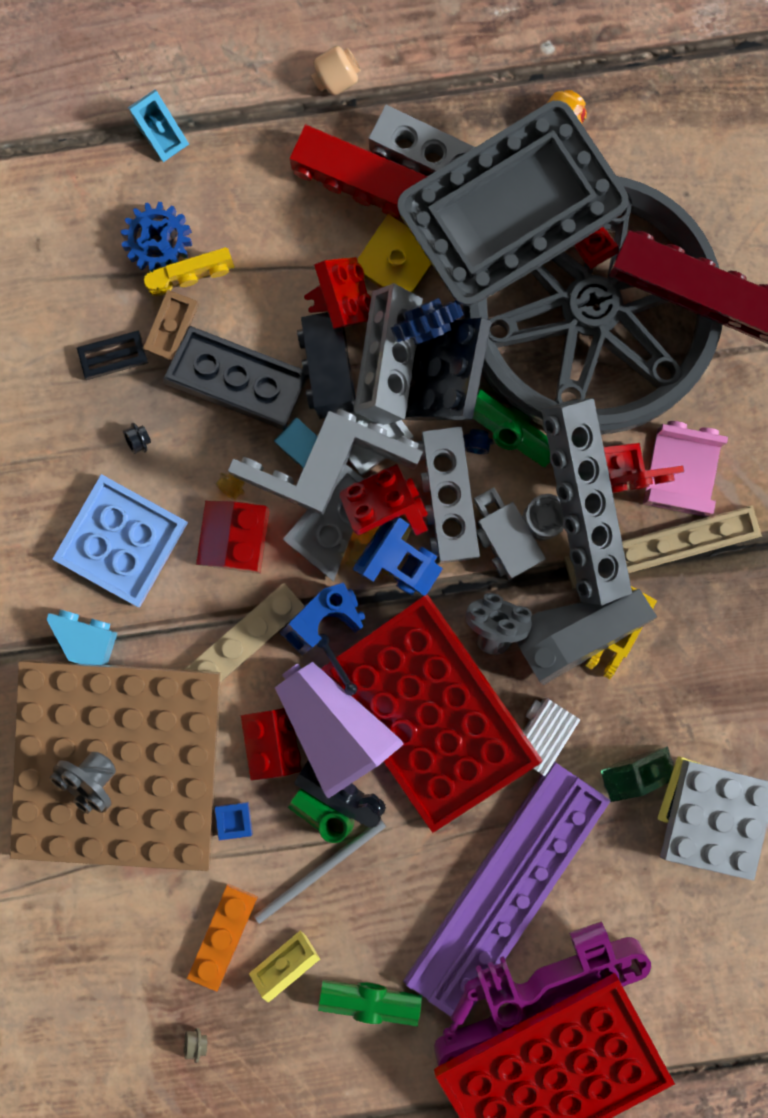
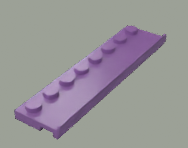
(508, 886)

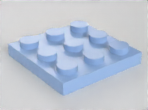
(120, 541)

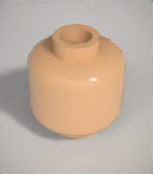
(335, 70)

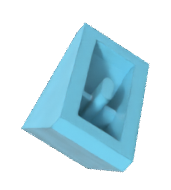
(158, 125)

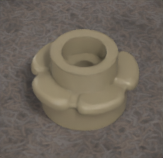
(195, 1045)

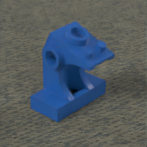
(387, 551)
(303, 629)

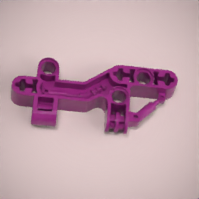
(547, 986)

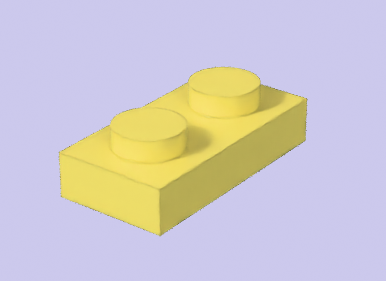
(284, 966)

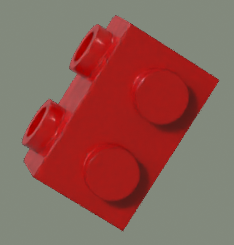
(270, 744)

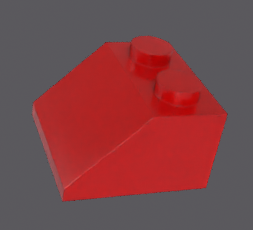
(233, 536)

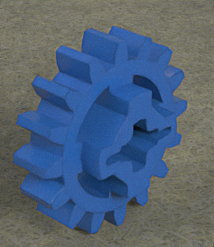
(165, 229)

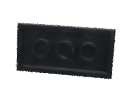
(236, 377)

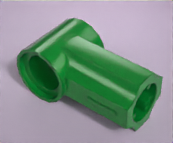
(319, 815)

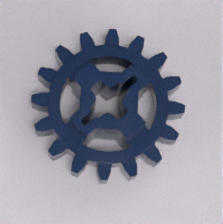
(427, 321)

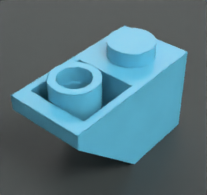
(82, 641)

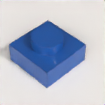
(233, 821)

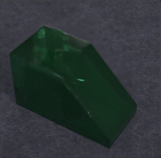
(638, 775)

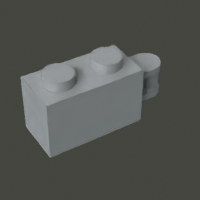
(506, 536)

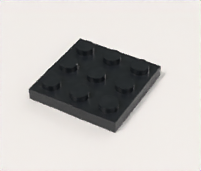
(448, 372)

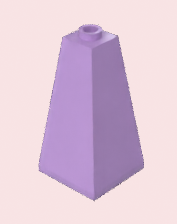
(333, 728)

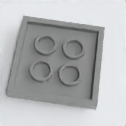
(717, 821)

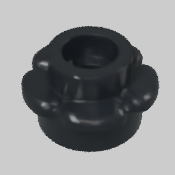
(137, 438)

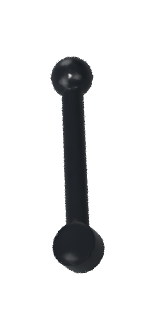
(350, 688)

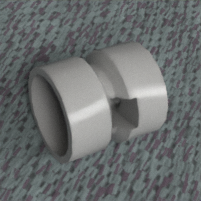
(544, 517)

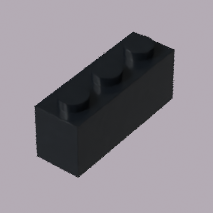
(326, 365)

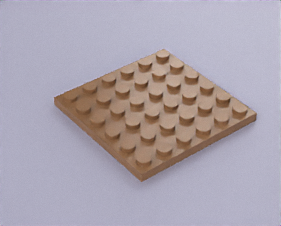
(157, 734)

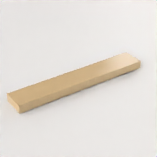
(685, 540)

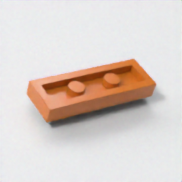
(222, 937)

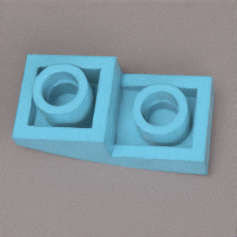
(297, 441)

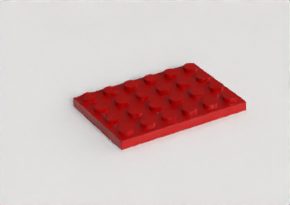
(442, 708)
(565, 1062)

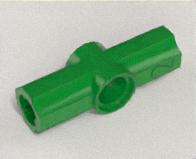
(511, 428)
(370, 1003)

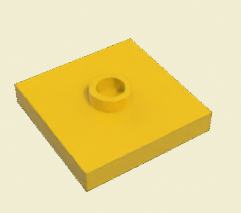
(394, 257)

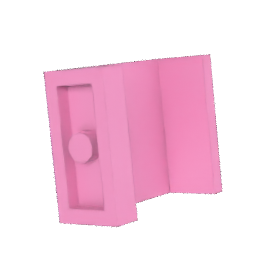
(699, 456)

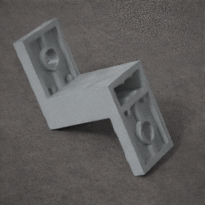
(327, 461)

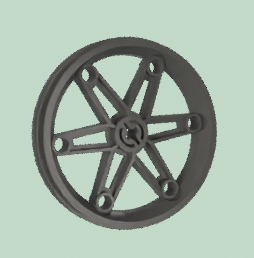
(681, 231)

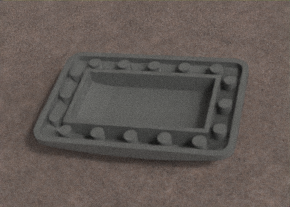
(512, 203)

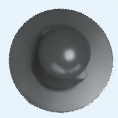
(497, 623)
(86, 781)

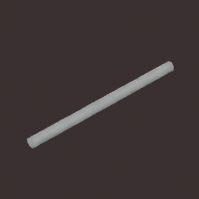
(318, 872)

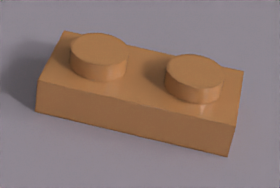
(170, 325)

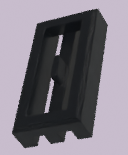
(114, 367)

